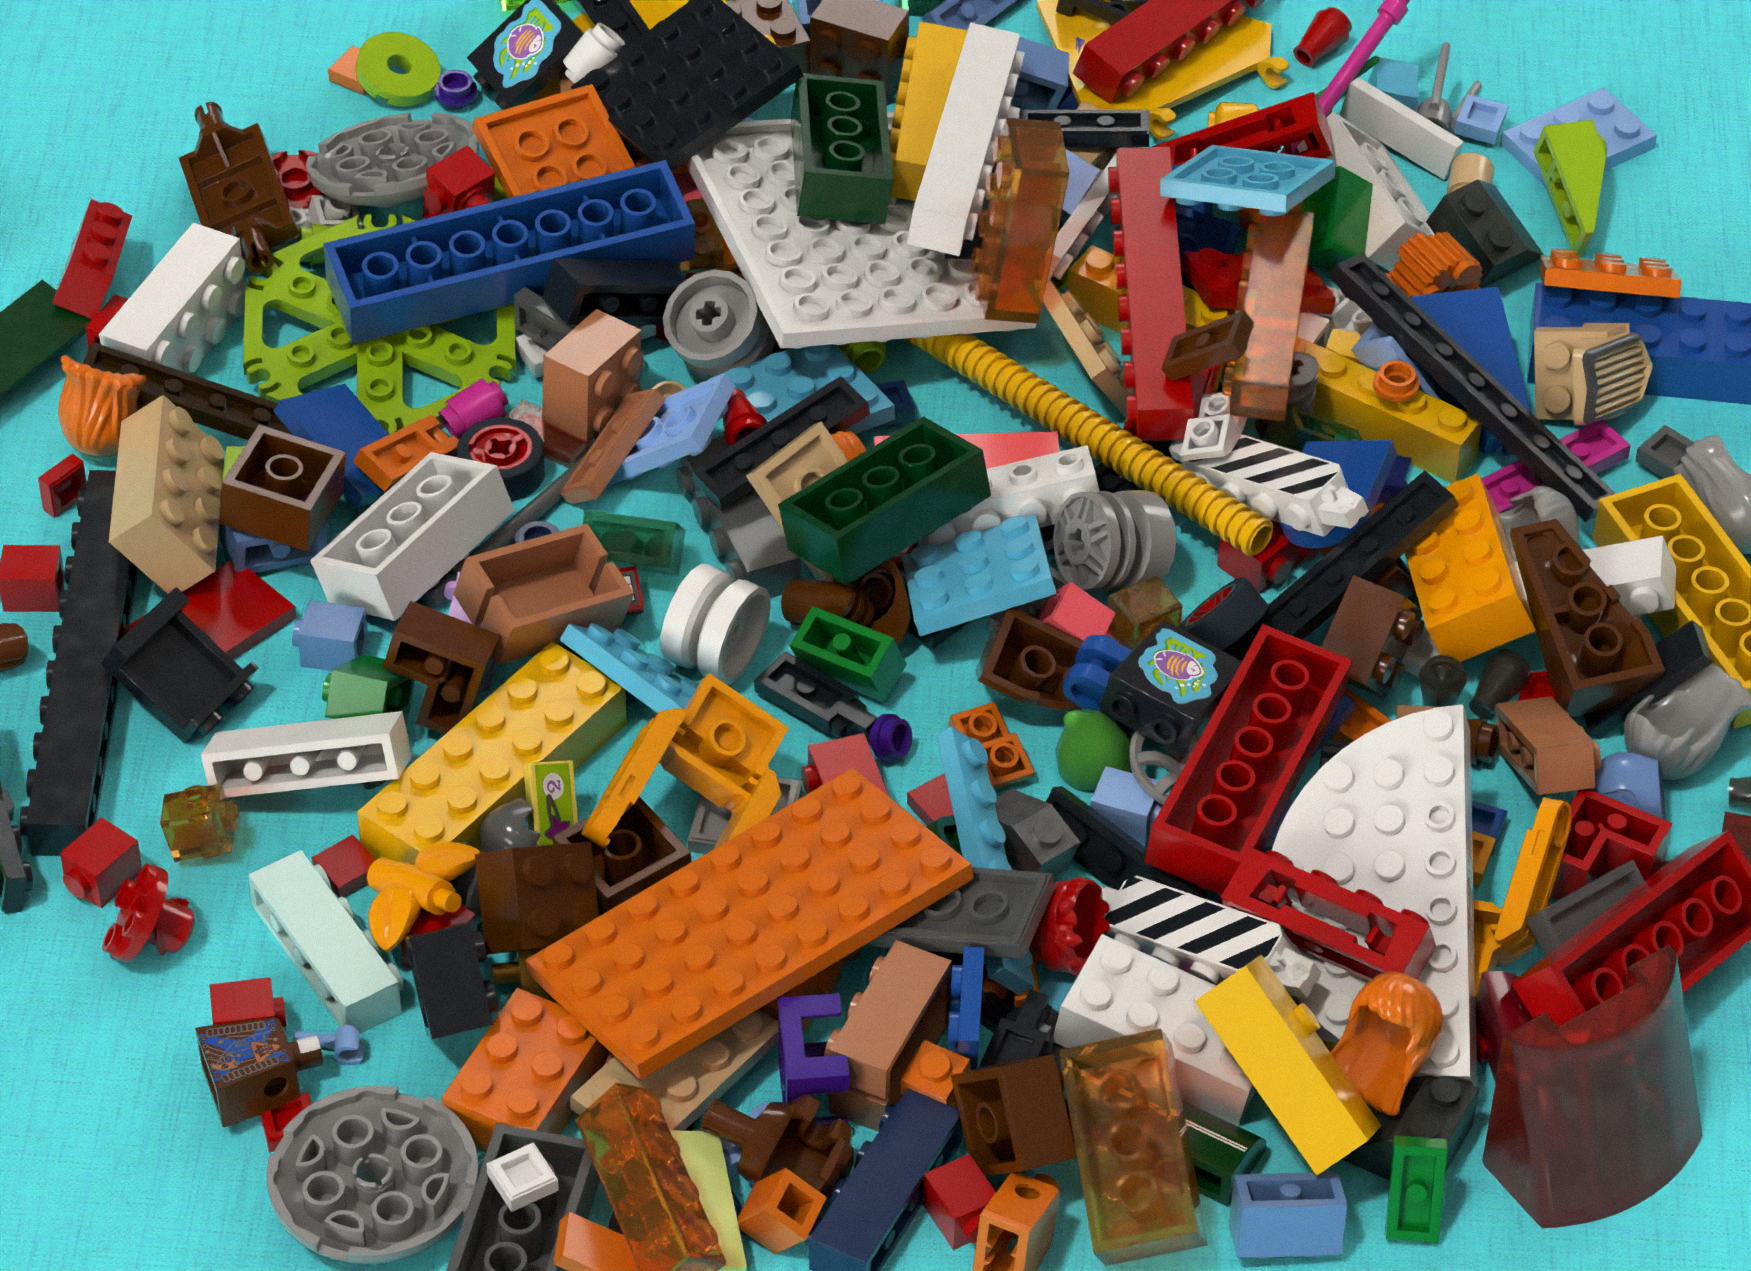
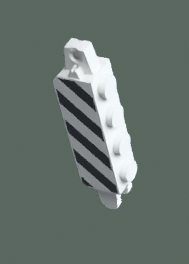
(1282, 485)
(1202, 934)

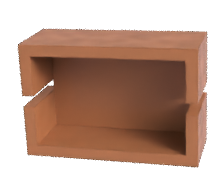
(539, 588)
(886, 1027)

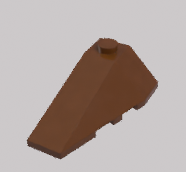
(1584, 632)
(1028, 661)

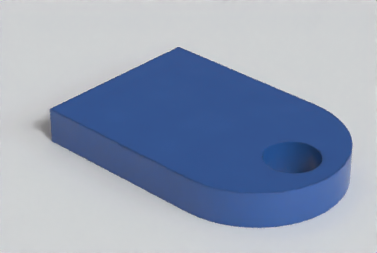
(1365, 470)

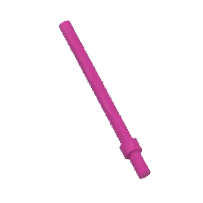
(1390, 13)

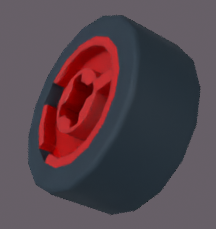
(512, 447)
(1226, 614)

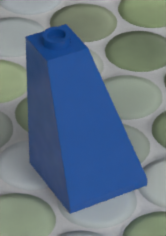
(1481, 328)

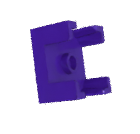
(802, 1064)

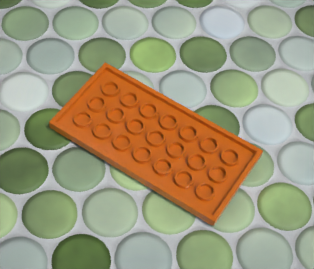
(747, 922)

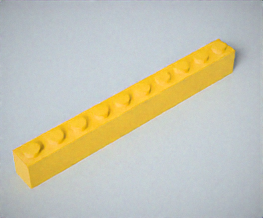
(1424, 428)

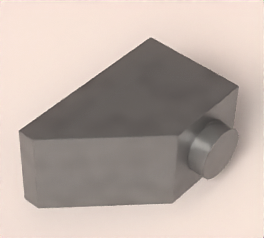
(1034, 834)

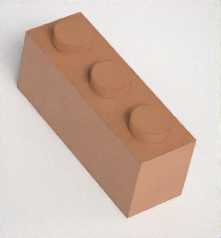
(1546, 746)

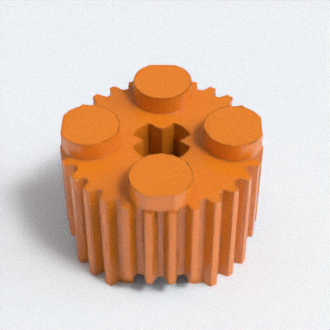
(1434, 266)

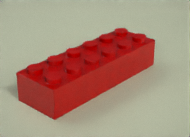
(1248, 759)
(1691, 903)

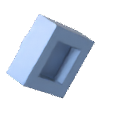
(1481, 119)

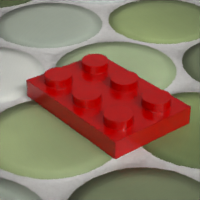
(1218, 278)

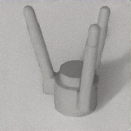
(1435, 107)

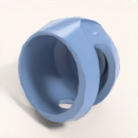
(1633, 781)

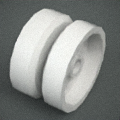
(715, 623)

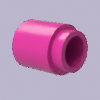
(473, 405)

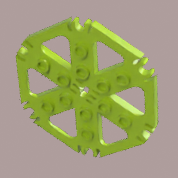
(378, 359)

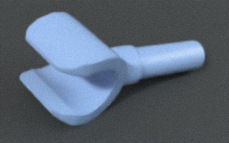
(345, 1042)

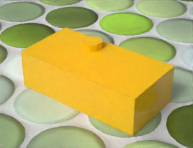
(1289, 1064)

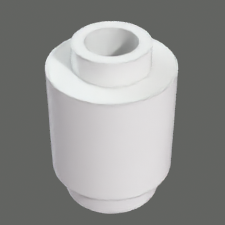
(592, 51)

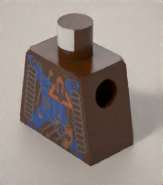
(253, 1066)

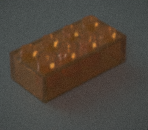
(1020, 220)
(1133, 1147)

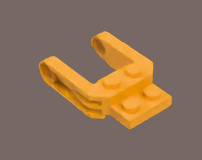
(714, 747)
(1504, 933)

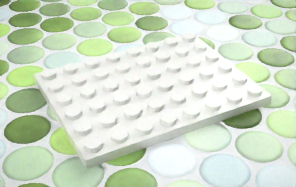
(828, 275)

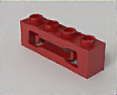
(1263, 131)
(1394, 938)

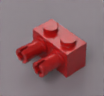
(458, 183)

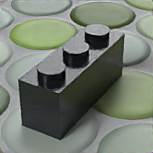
(620, 287)

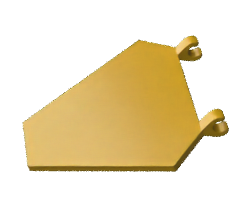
(1224, 58)

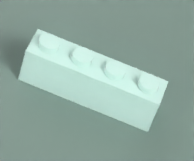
(326, 942)

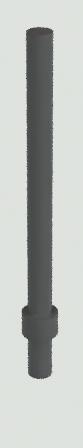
(505, 534)

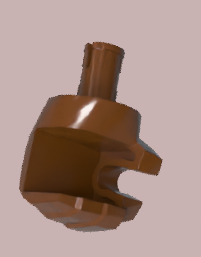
(786, 1139)

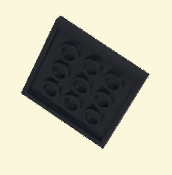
(690, 81)

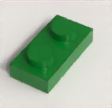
(1416, 1189)

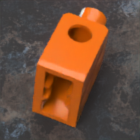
(1019, 1210)

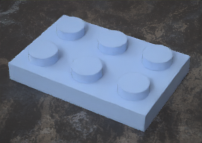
(1619, 127)
(678, 428)

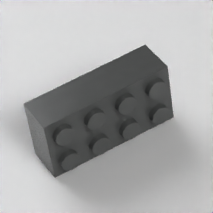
(526, 1238)

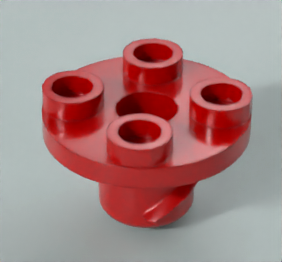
(148, 917)

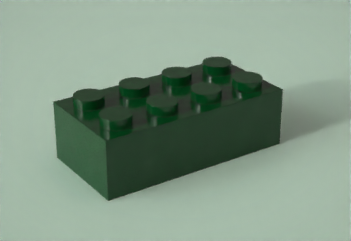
(841, 149)
(884, 500)

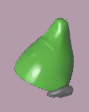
(1088, 745)

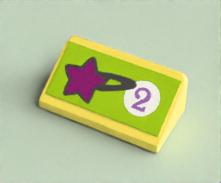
(552, 797)

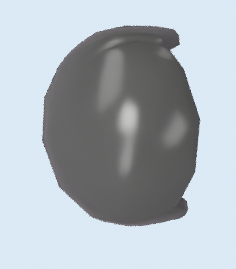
(507, 828)

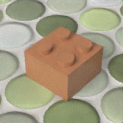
(591, 374)

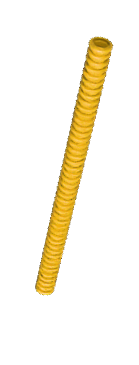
(1105, 440)

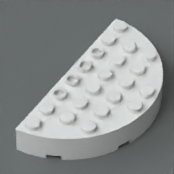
(1398, 824)

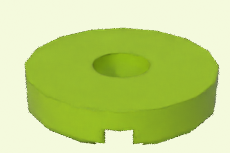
(403, 51)

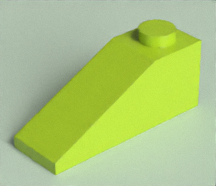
(1573, 170)

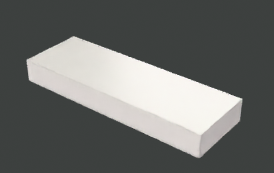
(1400, 128)

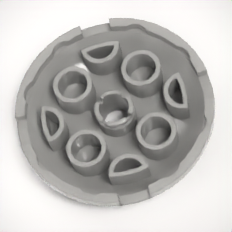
(386, 158)
(364, 1135)

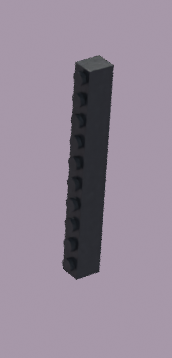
(82, 692)

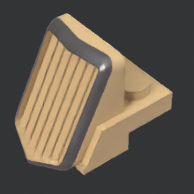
(1589, 372)

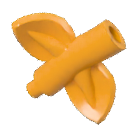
(410, 887)

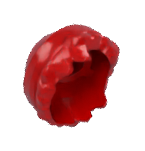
(1071, 925)

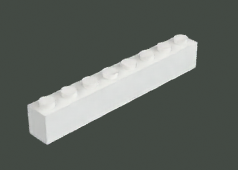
(964, 141)

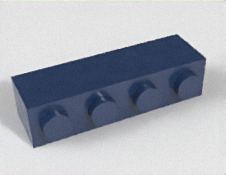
(886, 1186)

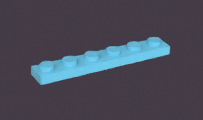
(980, 834)

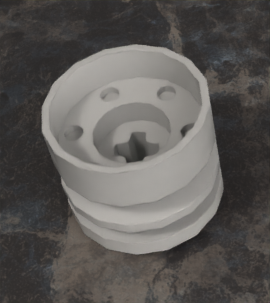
(1114, 539)

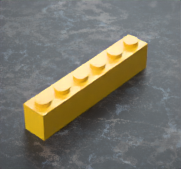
(920, 101)

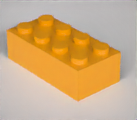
(1469, 577)

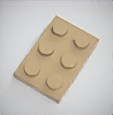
(1084, 338)
(793, 469)

